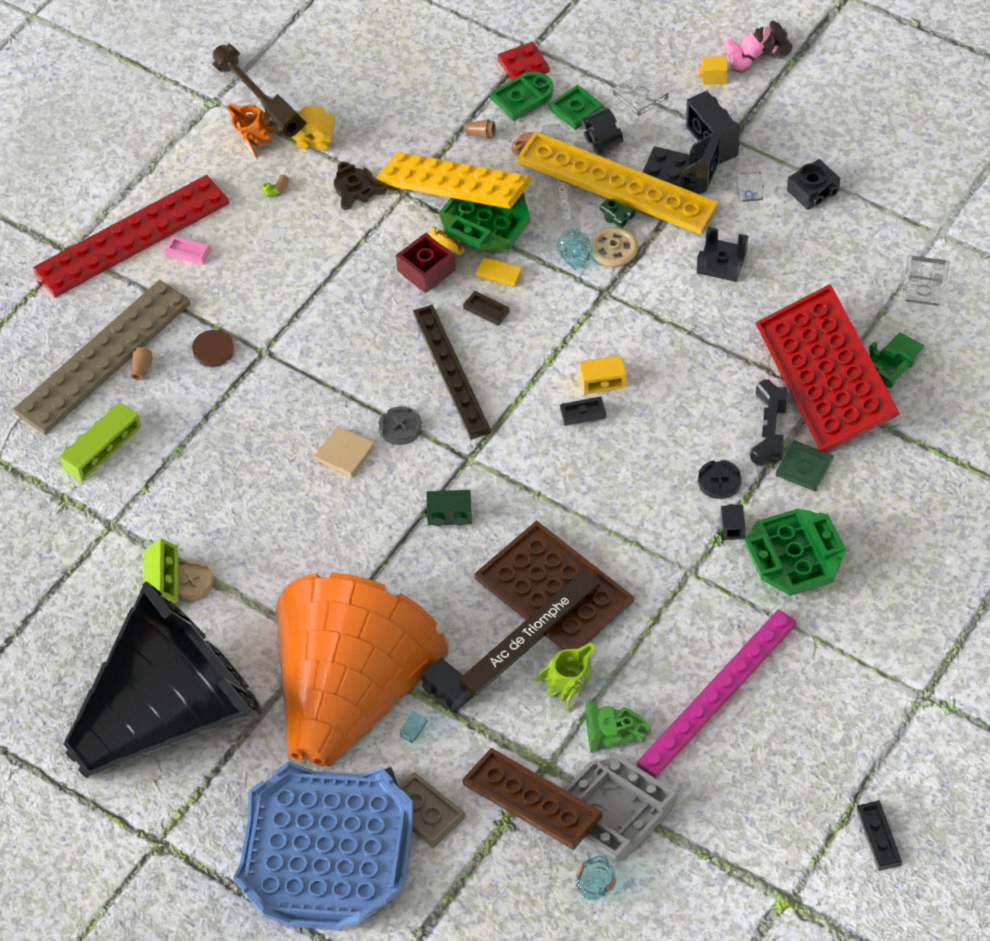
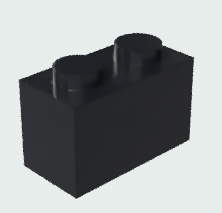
(443, 682)

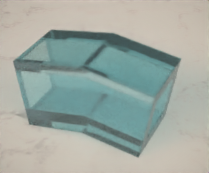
(413, 727)

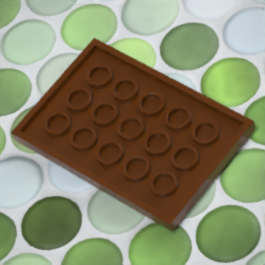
(536, 569)

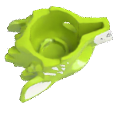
(570, 674)

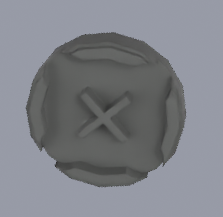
(400, 425)

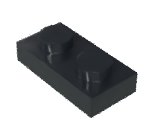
(582, 411)

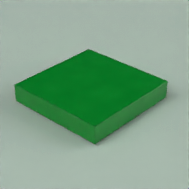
(574, 106)

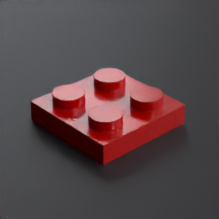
(523, 60)

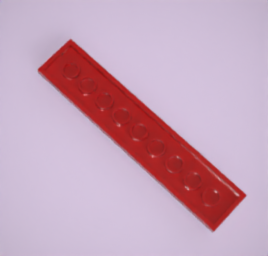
(130, 235)

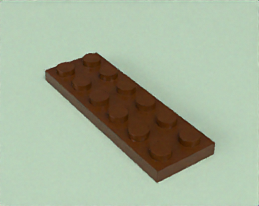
(532, 798)

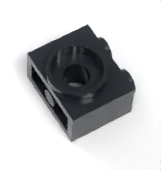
(813, 184)

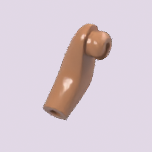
(519, 144)

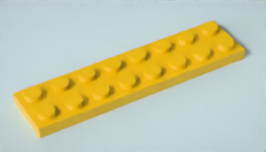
(454, 180)

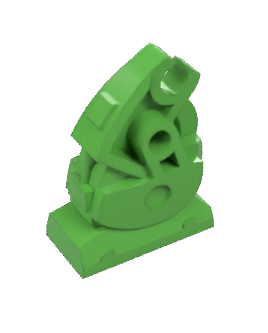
(612, 726)

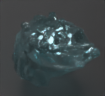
(574, 248)

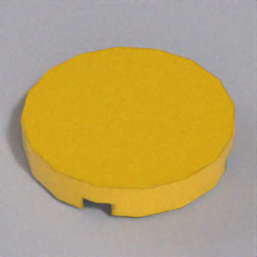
(446, 240)

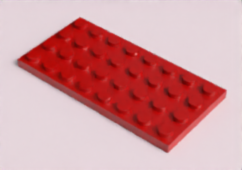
(827, 369)

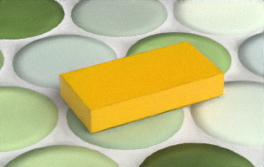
(499, 271)

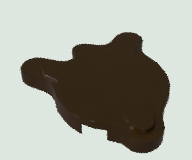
(355, 183)

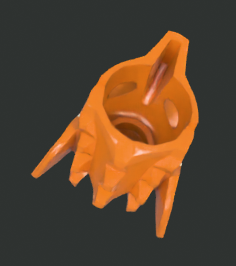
(250, 127)

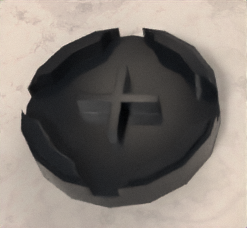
(719, 479)

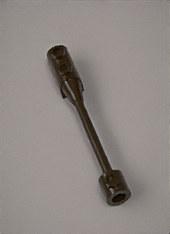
(277, 110)

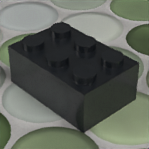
(708, 117)

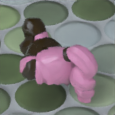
(763, 41)

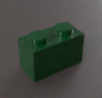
(449, 507)

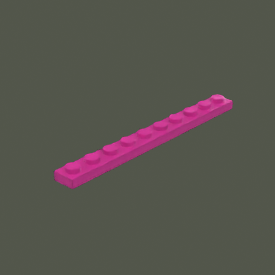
(716, 694)

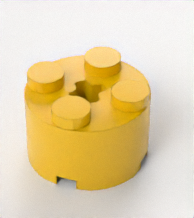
(317, 130)

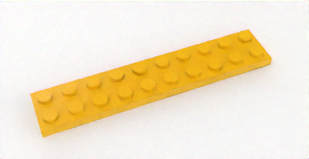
(617, 182)

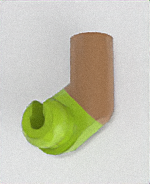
(270, 190)

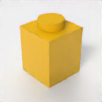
(713, 70)

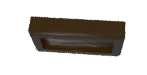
(486, 308)

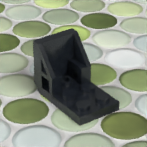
(687, 171)

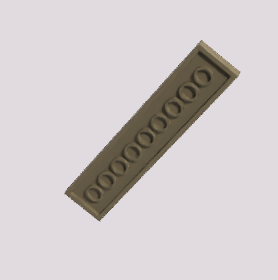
(101, 357)

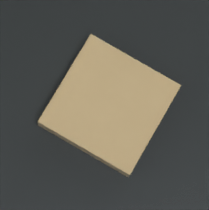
(344, 451)

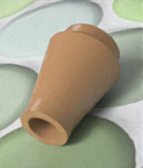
(481, 128)
(140, 362)

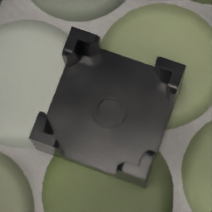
(722, 258)

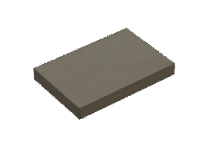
(432, 812)

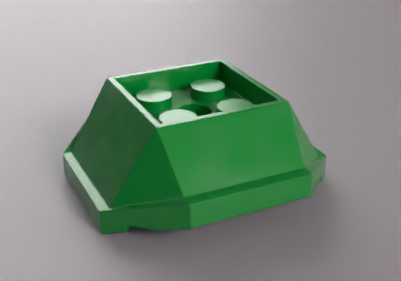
(485, 225)
(799, 533)

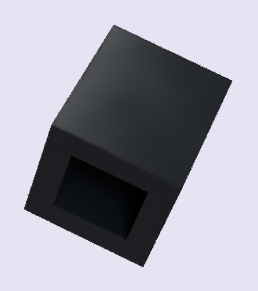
(732, 522)

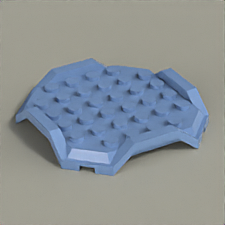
(325, 846)

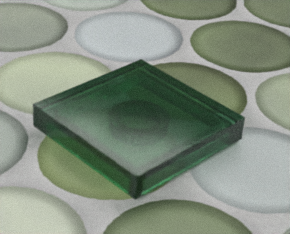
(804, 465)

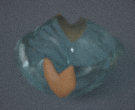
(595, 878)

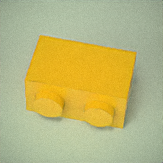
(602, 374)

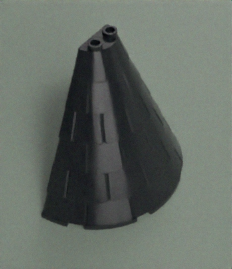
(156, 690)

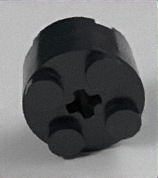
(602, 130)

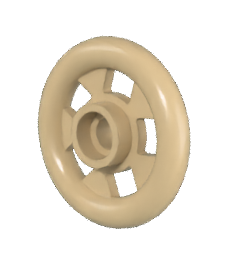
(608, 259)

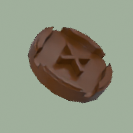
(213, 348)

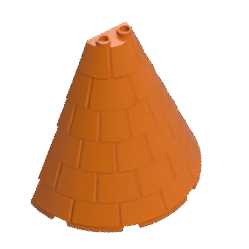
(347, 659)

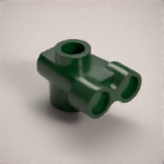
(616, 212)

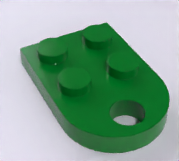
(523, 94)

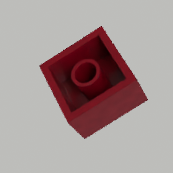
(425, 262)

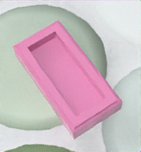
(187, 250)

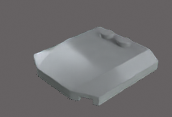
(629, 803)

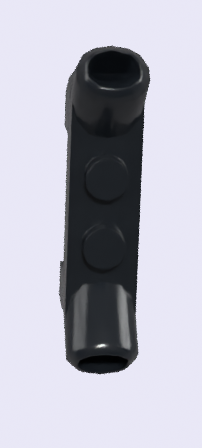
(772, 446)

